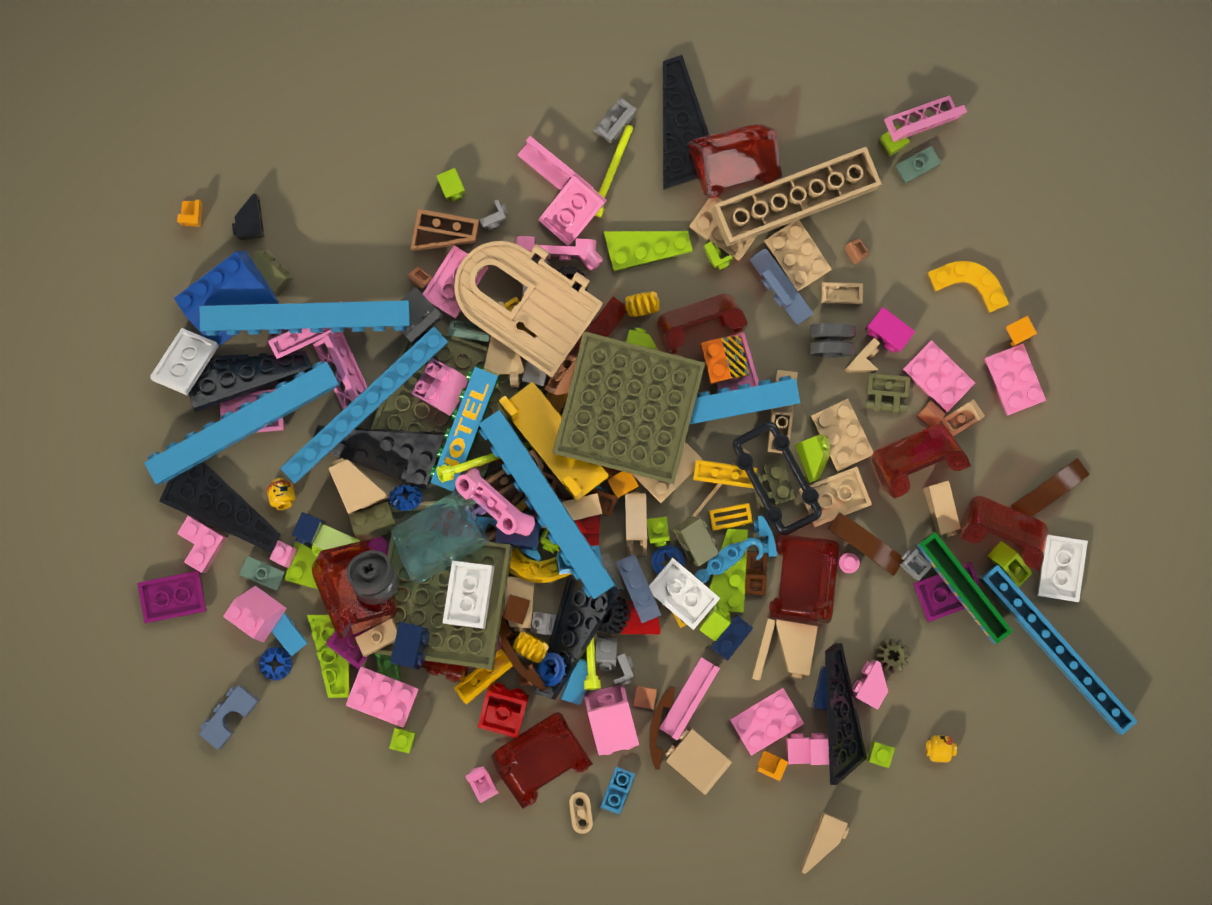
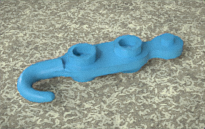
(727, 558)

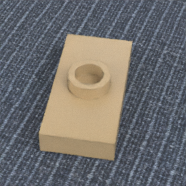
(841, 293)
(377, 637)

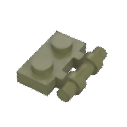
(887, 385)
(778, 482)

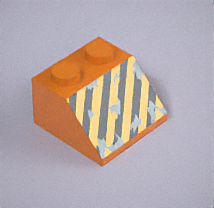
(724, 359)

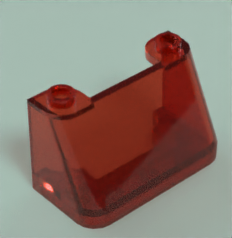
(736, 158)
(673, 322)
(915, 453)
(991, 516)
(806, 579)
(343, 606)
(539, 758)

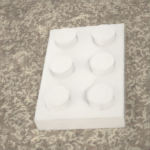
(184, 361)
(1062, 568)
(683, 593)
(468, 594)

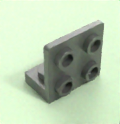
(422, 315)

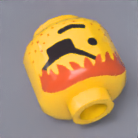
(281, 494)
(941, 748)

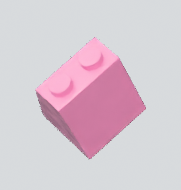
(611, 720)

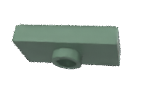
(918, 164)
(467, 330)
(262, 573)

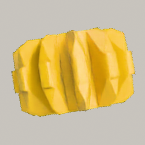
(642, 304)
(530, 647)

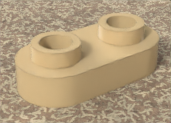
(581, 812)

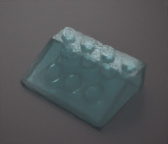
(438, 537)

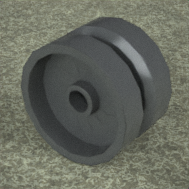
(832, 337)
(372, 577)

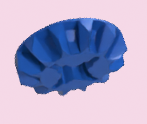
(399, 502)
(671, 552)
(544, 669)
(281, 671)

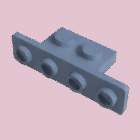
(784, 291)

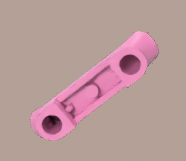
(584, 251)
(509, 518)

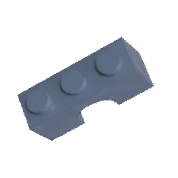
(638, 588)
(216, 730)

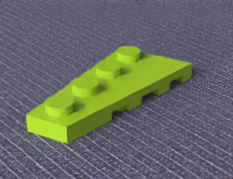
(643, 247)
(301, 567)
(731, 583)
(334, 668)

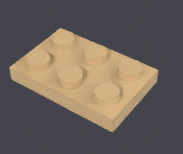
(707, 227)
(797, 255)
(844, 434)
(841, 494)

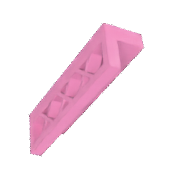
(924, 123)
(546, 164)
(286, 343)
(346, 365)
(689, 698)

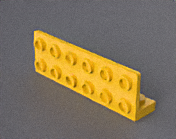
(539, 425)

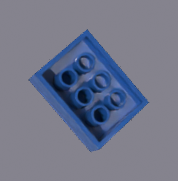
(229, 283)

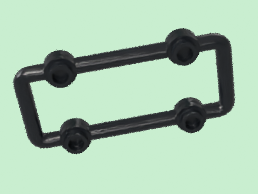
(773, 514)

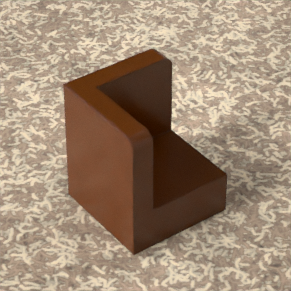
(516, 609)

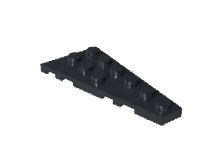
(681, 123)
(239, 375)
(392, 452)
(213, 501)
(575, 627)
(844, 729)

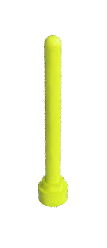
(614, 164)
(446, 472)
(591, 681)

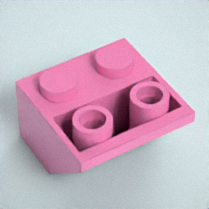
(440, 386)
(872, 685)

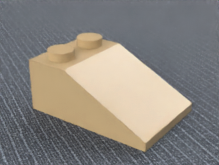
(661, 490)

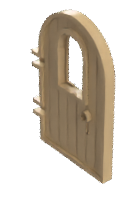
(547, 308)

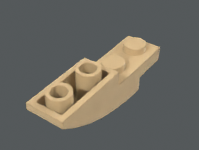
(782, 415)

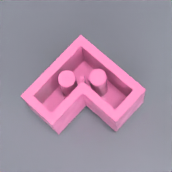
(206, 541)
(807, 749)

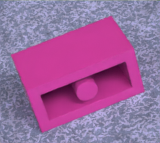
(889, 330)

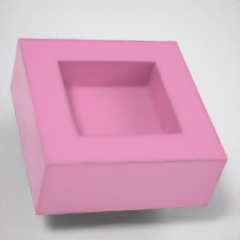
(283, 554)

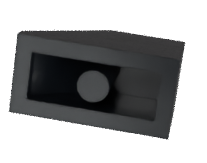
(249, 220)

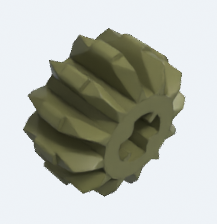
(894, 648)

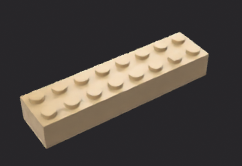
(796, 196)

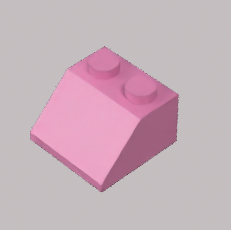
(255, 613)

